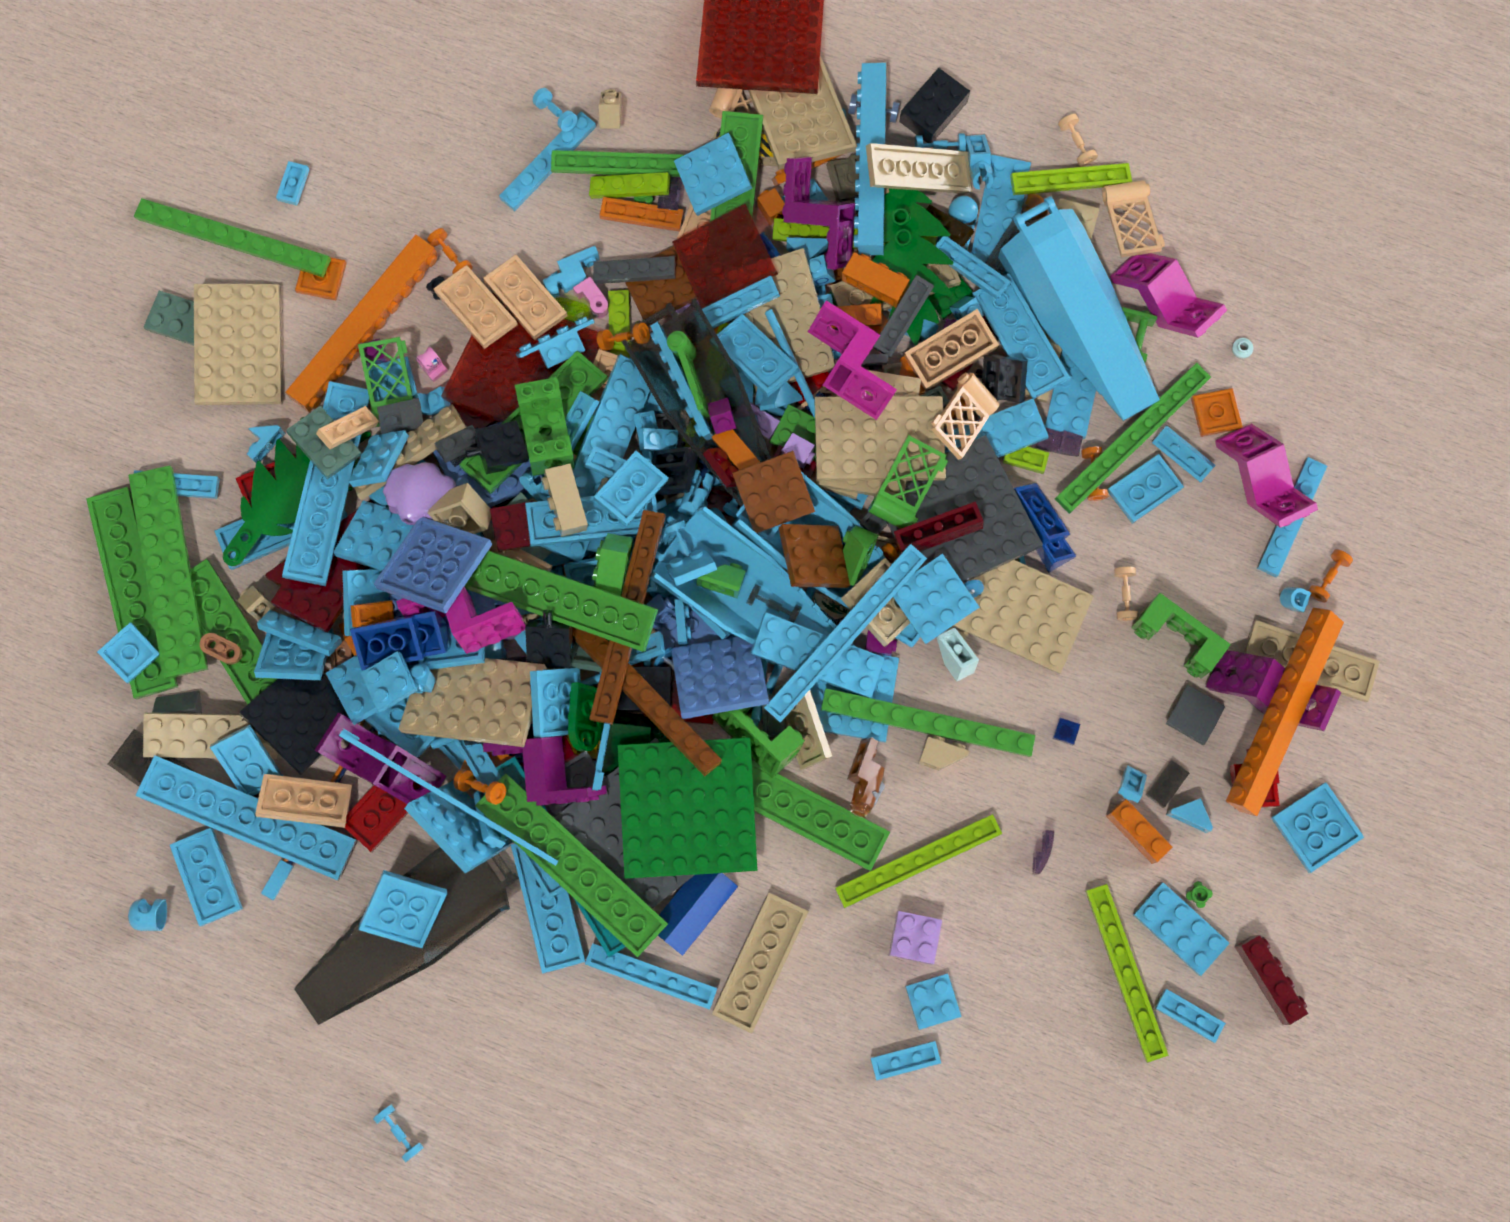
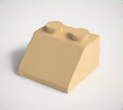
(462, 510)

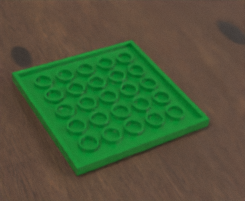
(685, 820)

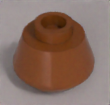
(1031, 201)

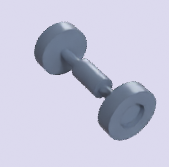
(894, 112)

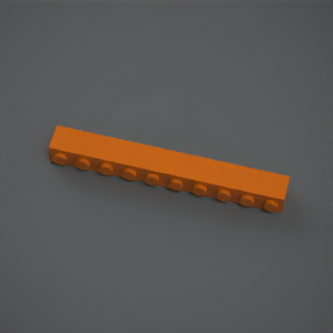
(362, 323)
(1284, 711)

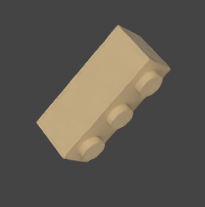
(564, 500)

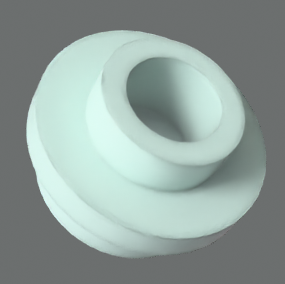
(1238, 352)

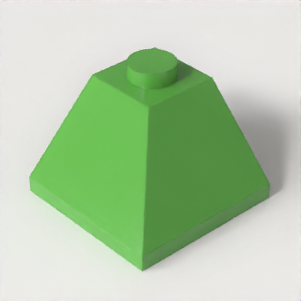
(857, 551)
(724, 580)

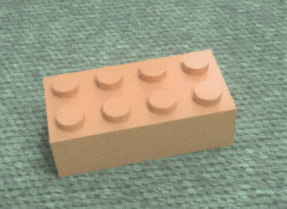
(951, 349)

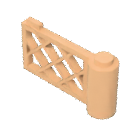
(728, 100)
(1126, 197)
(977, 399)

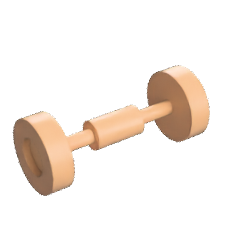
(1068, 123)
(1126, 572)

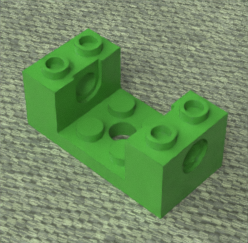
(539, 409)
(1210, 645)
(769, 755)

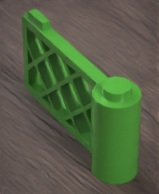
(401, 350)
(686, 352)
(891, 508)

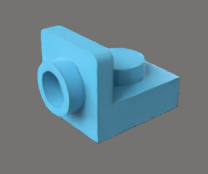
(432, 402)

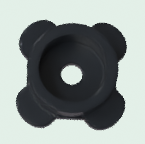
(435, 282)

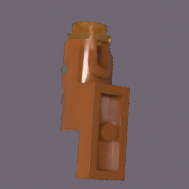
(867, 778)

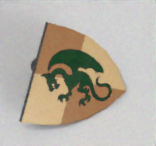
(830, 607)

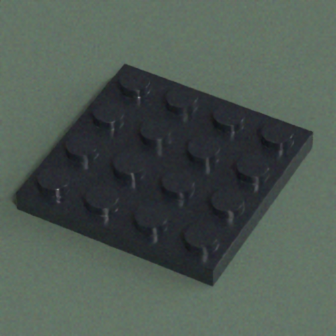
(294, 717)

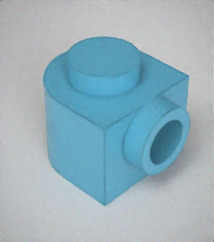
(1295, 598)
(422, 678)

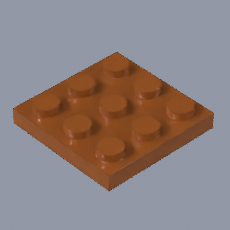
(655, 294)
(773, 492)
(814, 555)

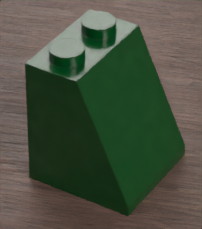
(626, 729)

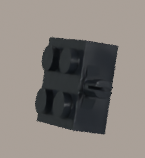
(1004, 377)
(499, 447)
(678, 466)
(549, 642)

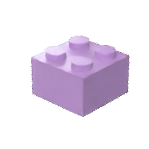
(915, 937)

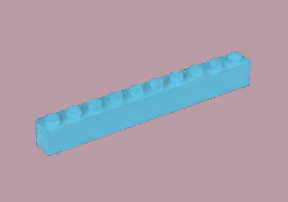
(871, 130)

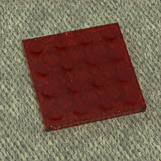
(724, 256)

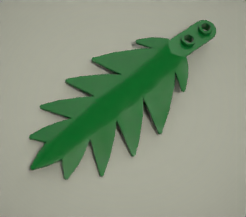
(908, 251)
(272, 500)

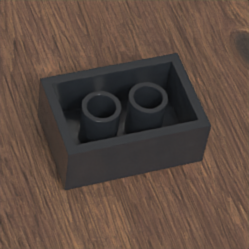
(934, 106)
(658, 678)

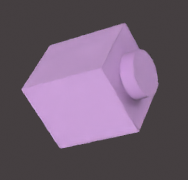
(802, 449)

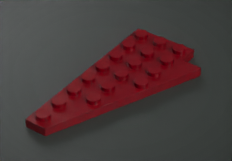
(314, 602)

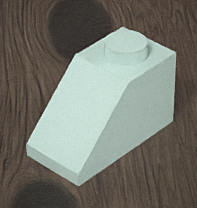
(957, 654)

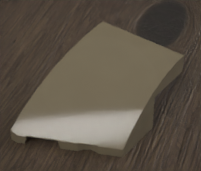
(843, 176)

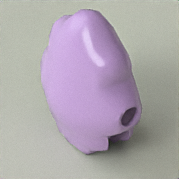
(415, 489)

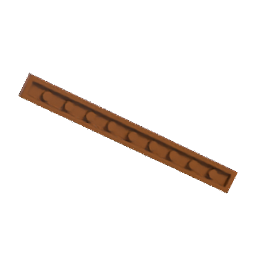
(634, 588)
(654, 707)

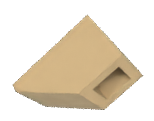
(610, 109)
(940, 755)

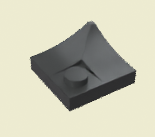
(875, 361)
(400, 416)

